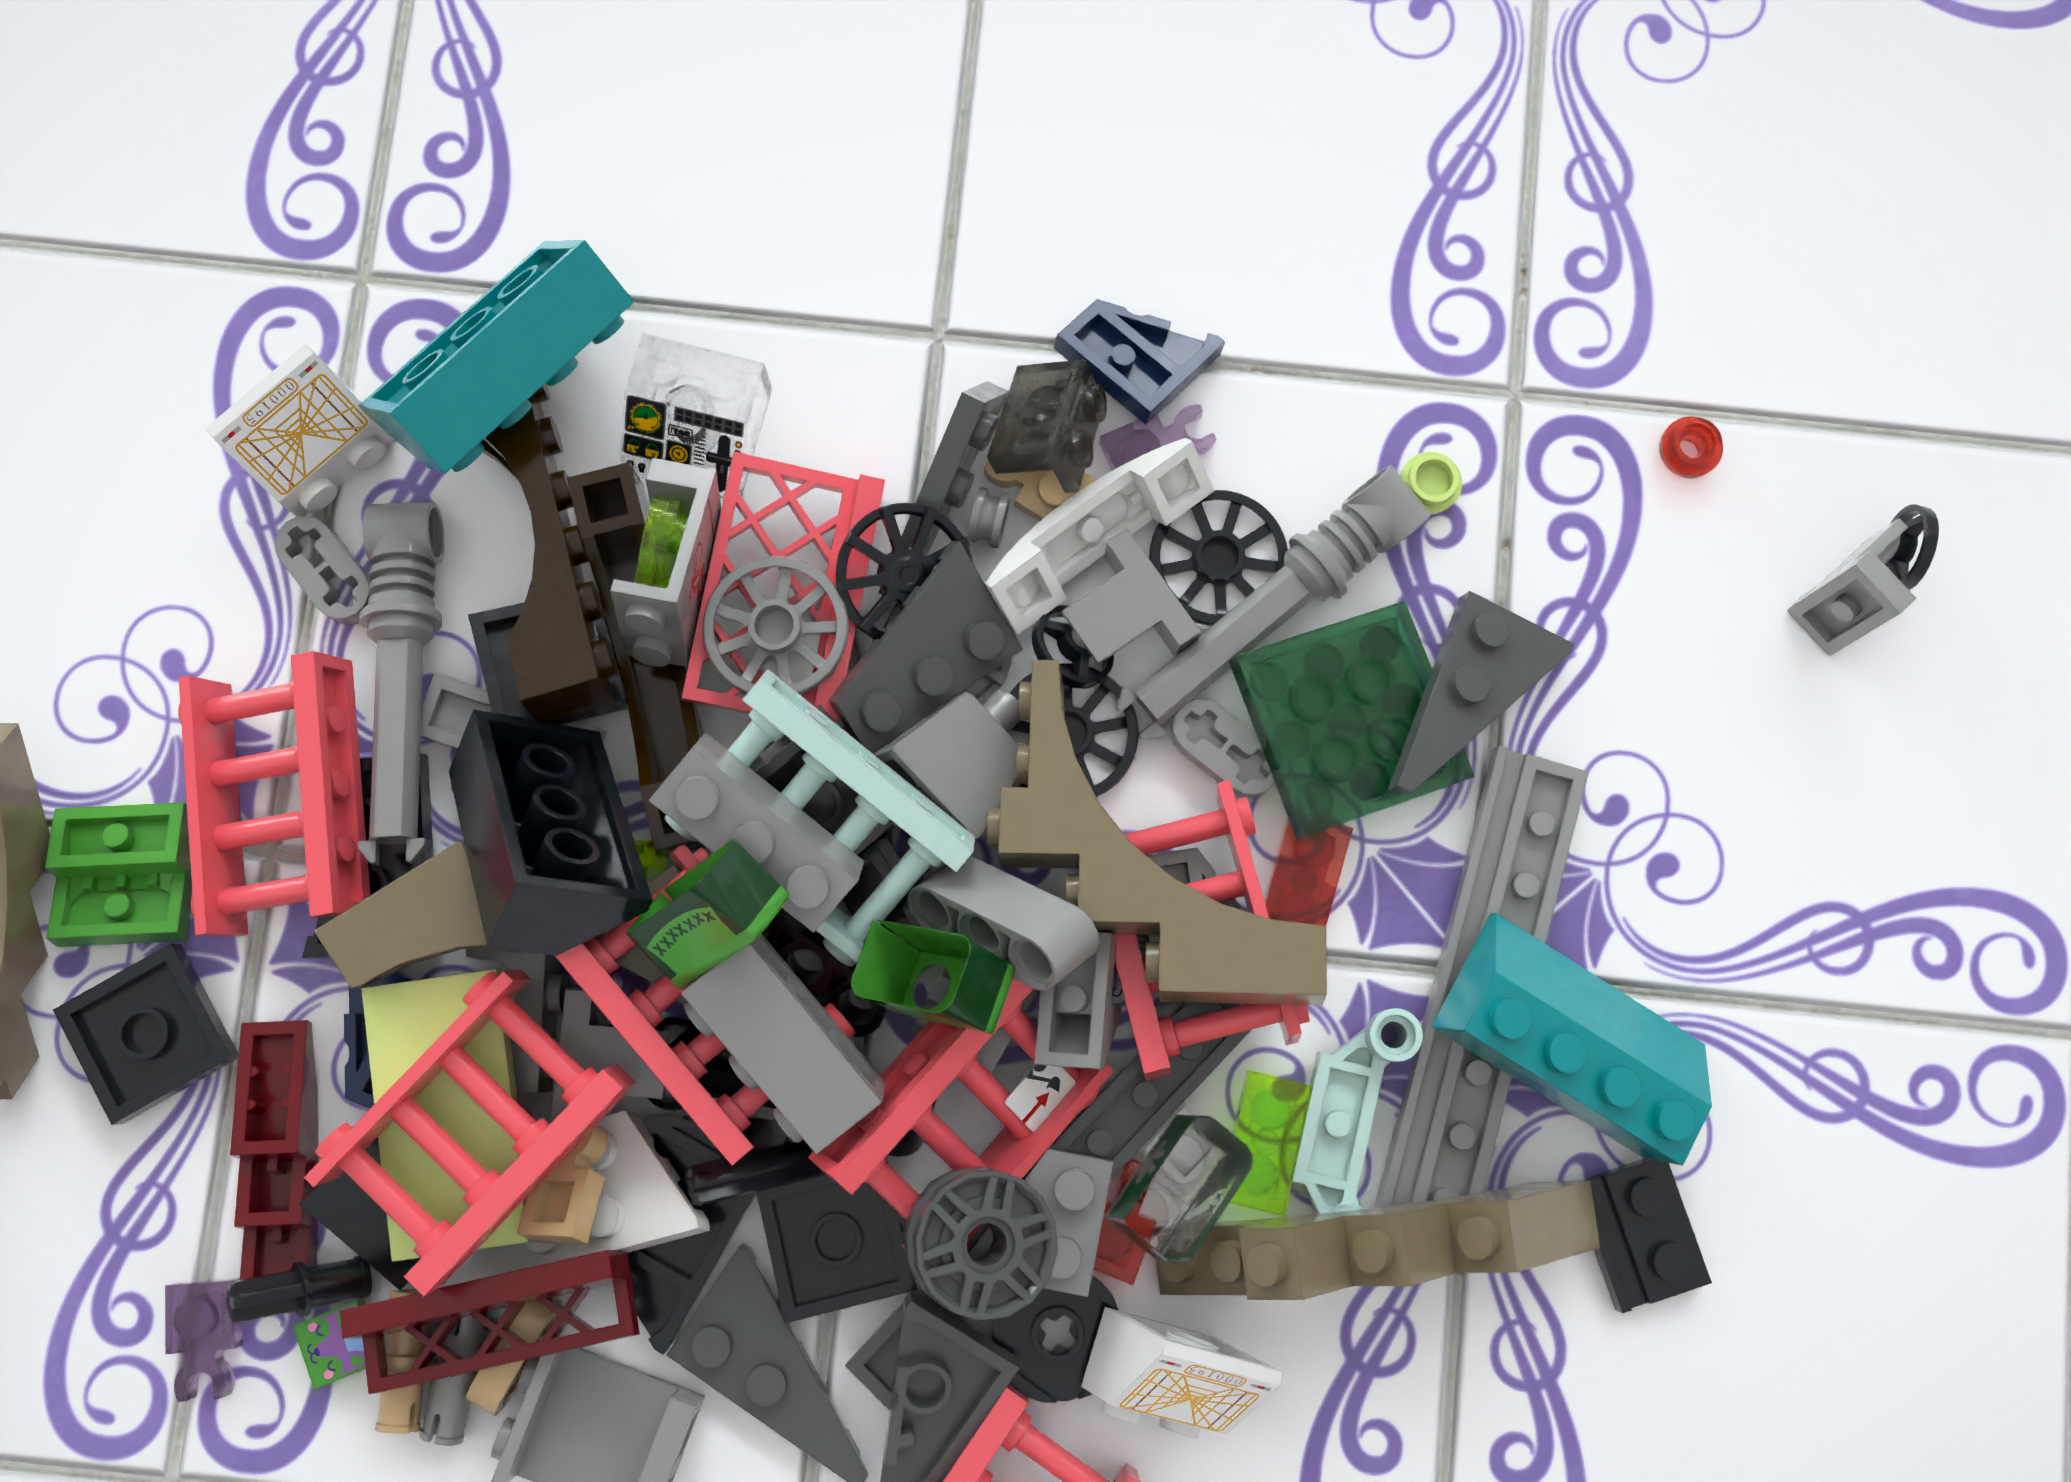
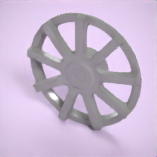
(776, 625)

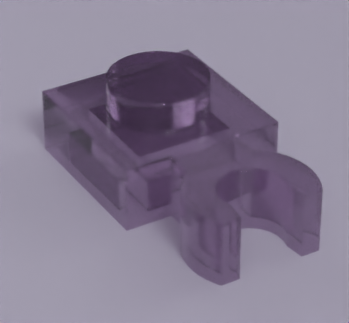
(1138, 439)
(201, 1329)

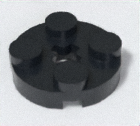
(1056, 1373)

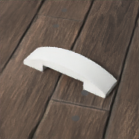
(1076, 532)

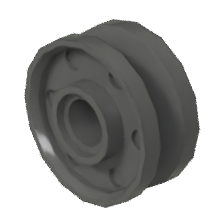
(1020, 1251)

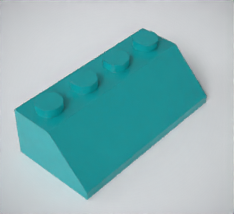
(500, 355)
(1579, 1042)

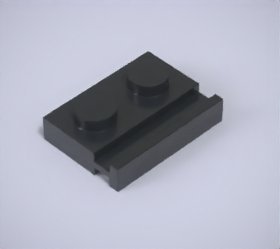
(1644, 1235)

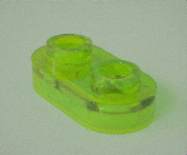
(660, 542)

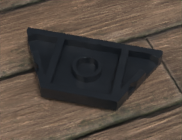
(674, 1273)

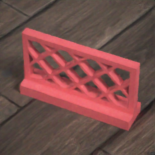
(857, 500)

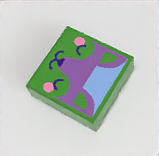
(324, 1350)

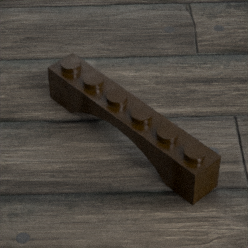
(611, 524)
(555, 641)

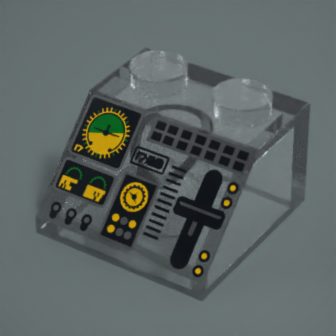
(692, 407)

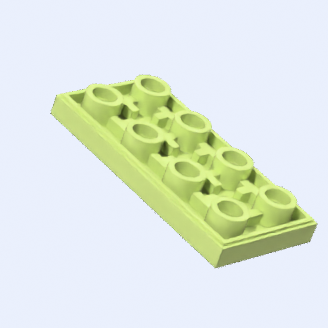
(400, 1027)

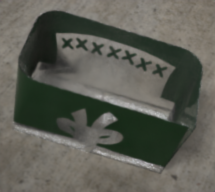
(1223, 1171)

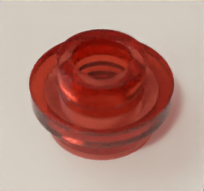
(1700, 433)

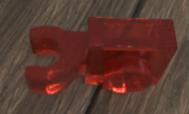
(1115, 1252)

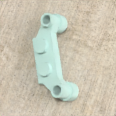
(1344, 1108)

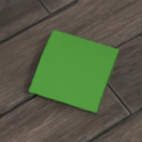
(119, 875)

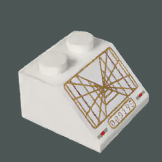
(300, 433)
(1174, 1375)

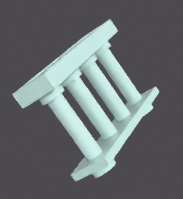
(881, 798)

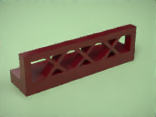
(488, 1294)

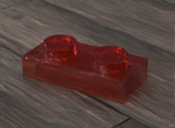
(1306, 875)

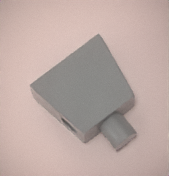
(960, 756)

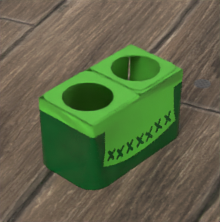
(712, 914)
(891, 967)

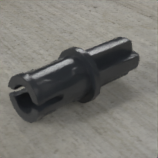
(298, 1289)

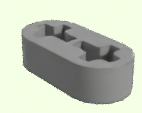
(314, 578)
(1215, 760)

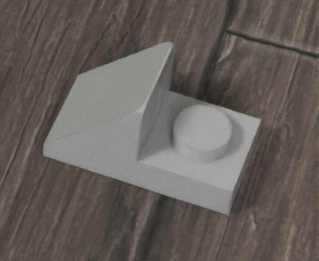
(1079, 1015)

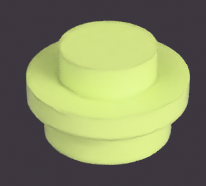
(1433, 480)

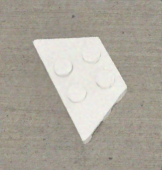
(635, 1209)

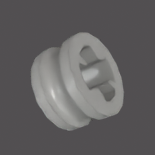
(988, 517)

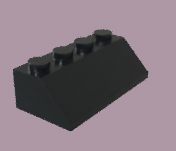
(544, 834)

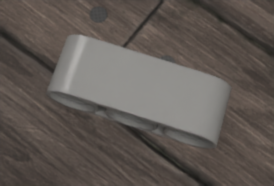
(1009, 918)

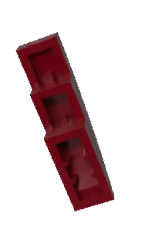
(275, 1145)

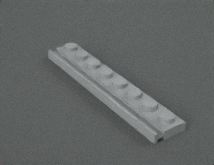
(1511, 870)

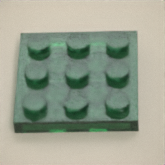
(1338, 714)

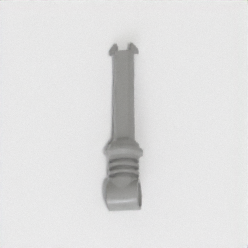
(1313, 569)
(401, 618)

